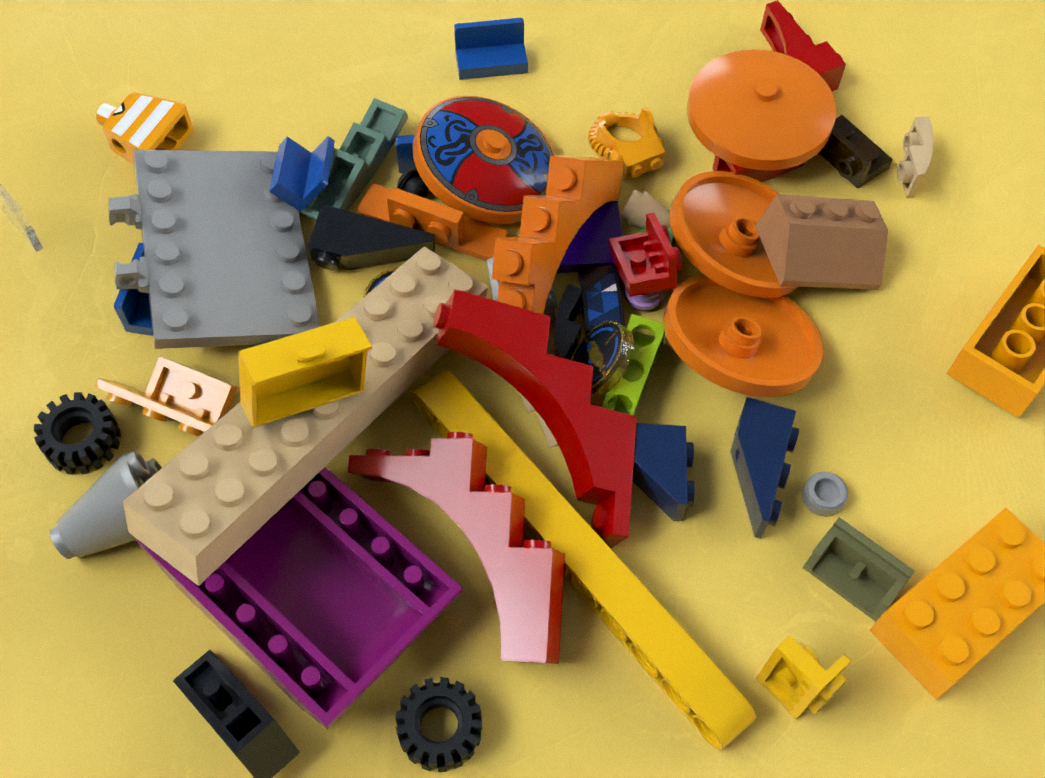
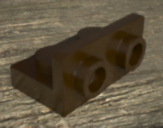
(854, 153)

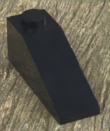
(360, 241)
(236, 716)

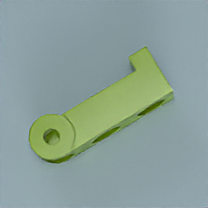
(629, 390)

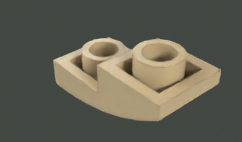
(918, 153)

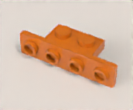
(448, 224)

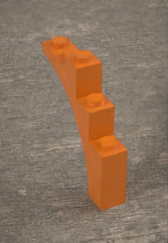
(549, 224)

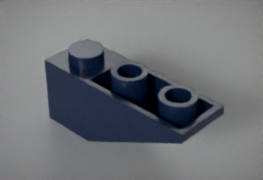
(759, 456)

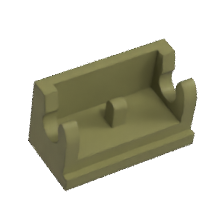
(858, 569)

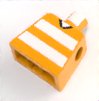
(144, 124)

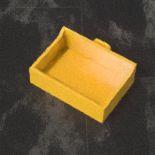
(302, 371)

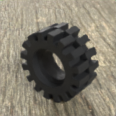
(67, 415)
(432, 696)

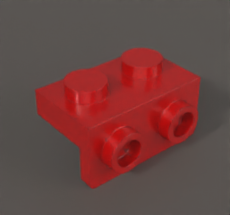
(646, 259)

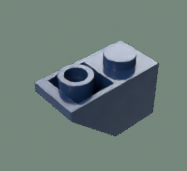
(662, 465)

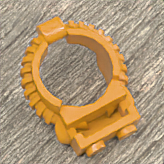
(637, 155)

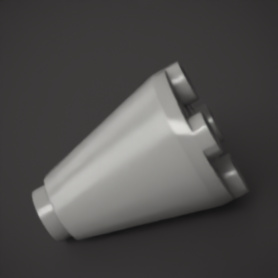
(98, 516)

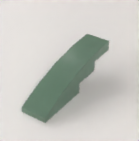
(359, 157)

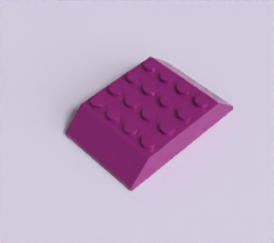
(322, 596)

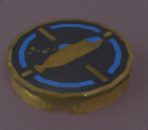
(606, 350)

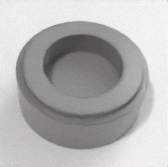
(824, 494)

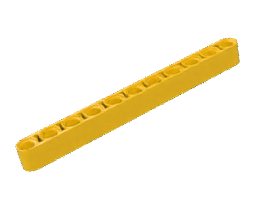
(596, 571)

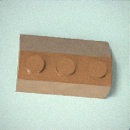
(824, 241)

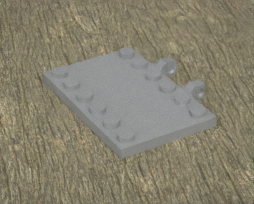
(218, 249)

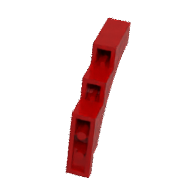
(592, 439)

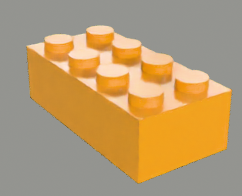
(1008, 348)
(966, 604)

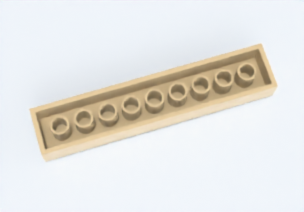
(242, 475)

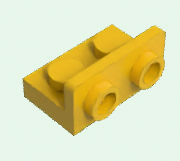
(798, 678)

